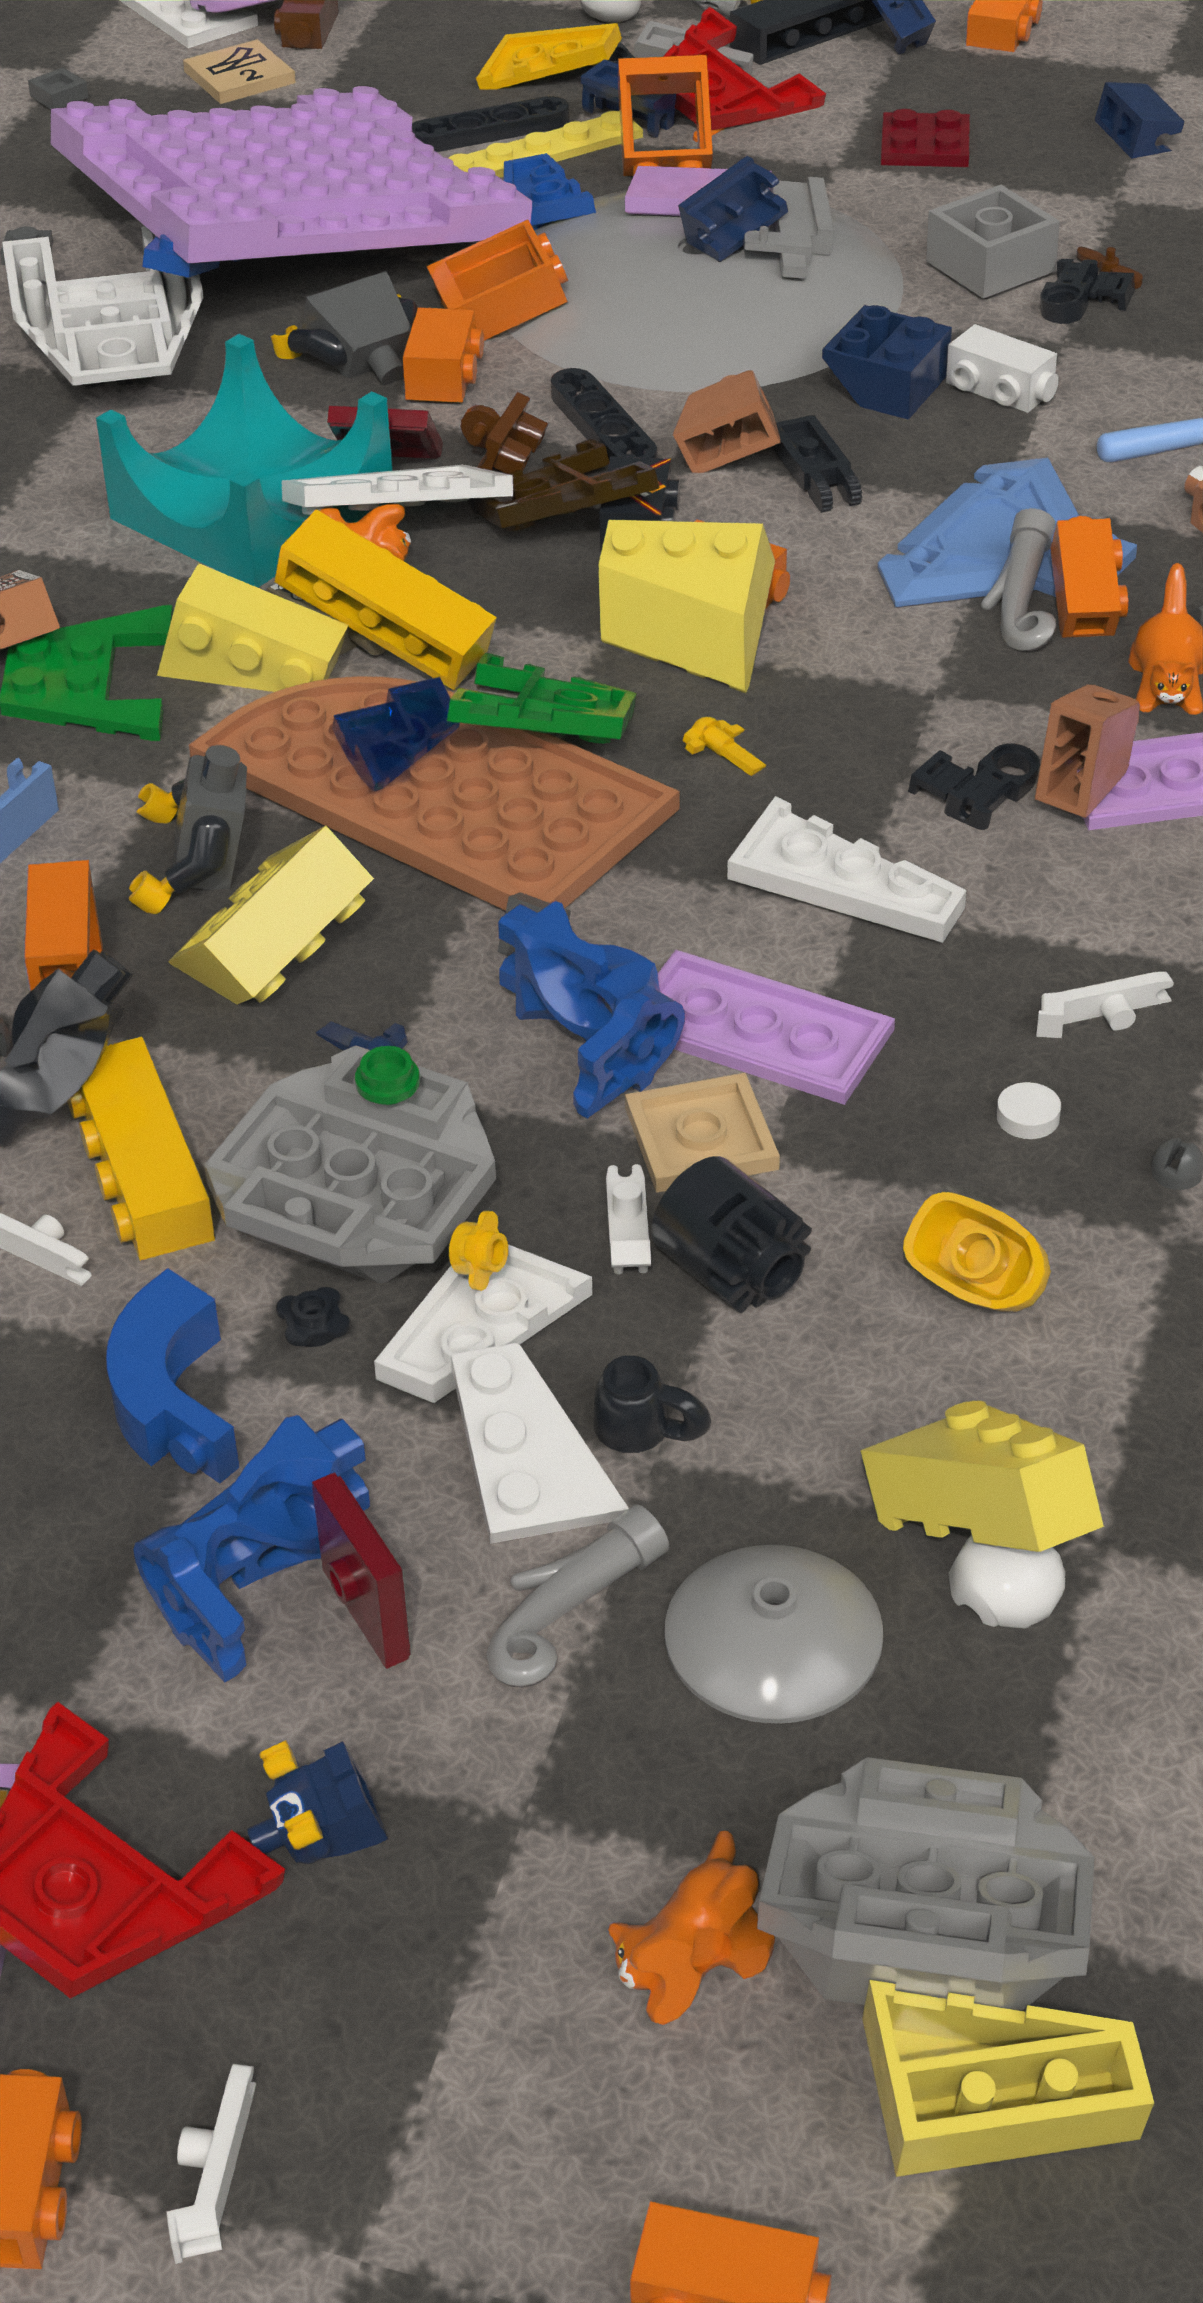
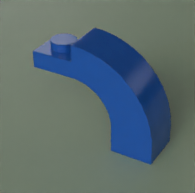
(146, 1353)

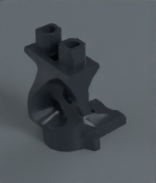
(58, 1040)

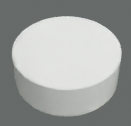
(1028, 1110)

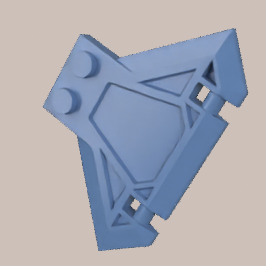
(971, 534)

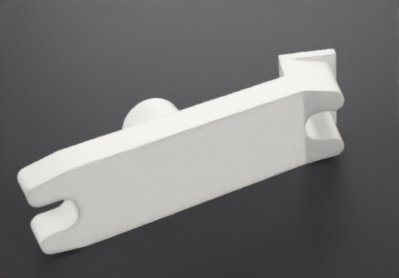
(1109, 999)
(628, 1220)
(43, 1247)
(196, 2227)

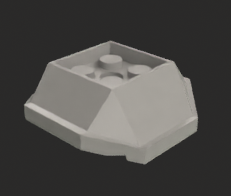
(354, 1176)
(929, 1886)

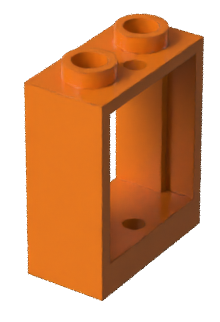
(665, 76)
(502, 279)
(59, 918)

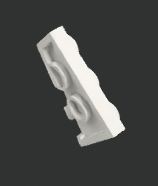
(458, 1319)
(525, 1450)

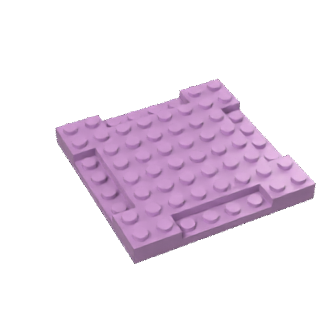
(284, 179)

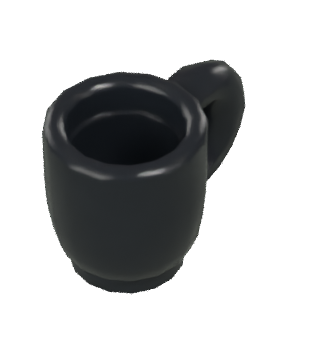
(634, 1408)

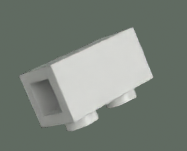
(1002, 368)

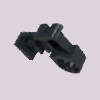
(1068, 297)
(985, 789)

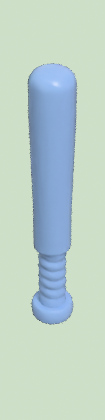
(1149, 440)

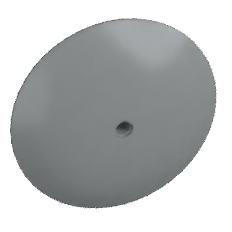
(676, 320)

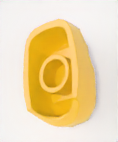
(977, 1253)

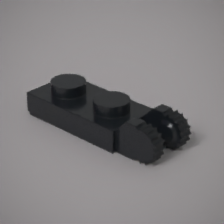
(816, 462)

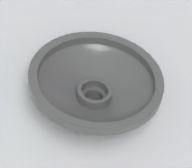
(770, 1658)

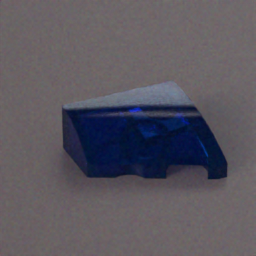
(395, 734)

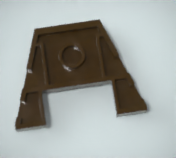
(564, 488)

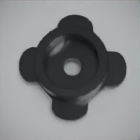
(315, 1329)

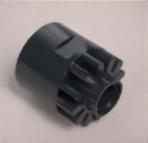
(731, 1233)

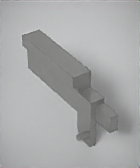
(801, 231)

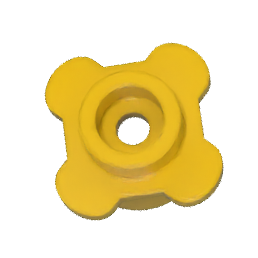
(478, 1249)

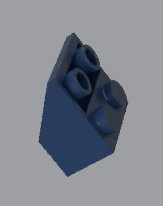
(889, 359)

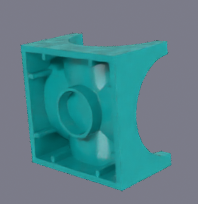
(223, 484)

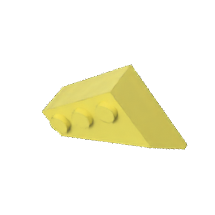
(687, 594)
(275, 918)

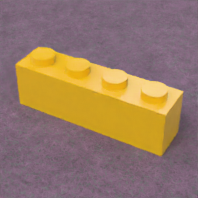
(384, 599)
(141, 1154)

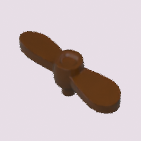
(1108, 263)

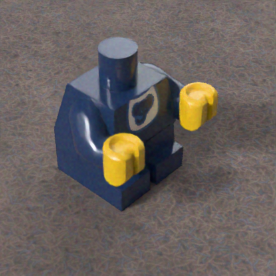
(317, 1806)

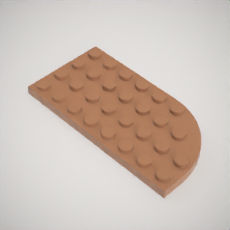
(477, 811)

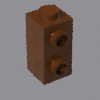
(305, 22)

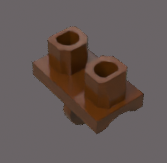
(506, 438)

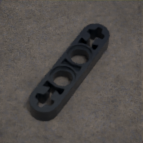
(492, 123)
(608, 415)

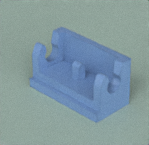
(25, 804)

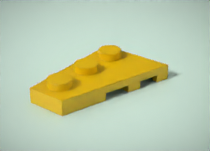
(546, 53)

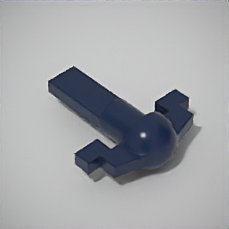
(346, 1038)

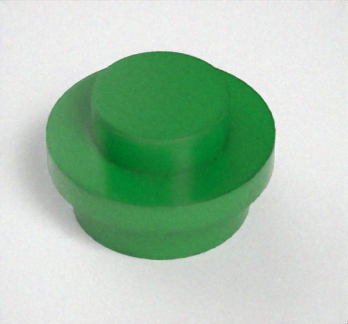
(387, 1075)

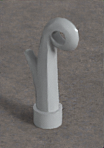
(1030, 539)
(562, 1585)

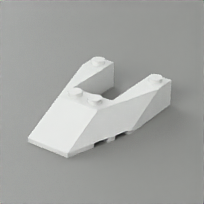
(104, 323)

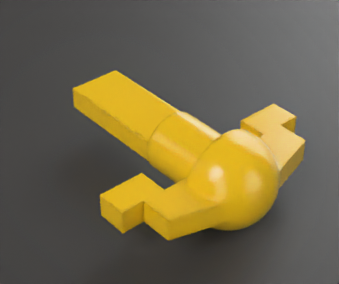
(719, 737)

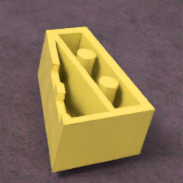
(247, 636)
(988, 1475)
(999, 2082)

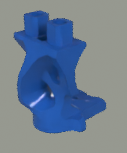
(576, 985)
(228, 1536)

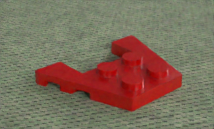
(733, 93)
(81, 1897)

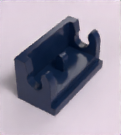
(908, 21)
(603, 85)
(1136, 118)
(730, 207)

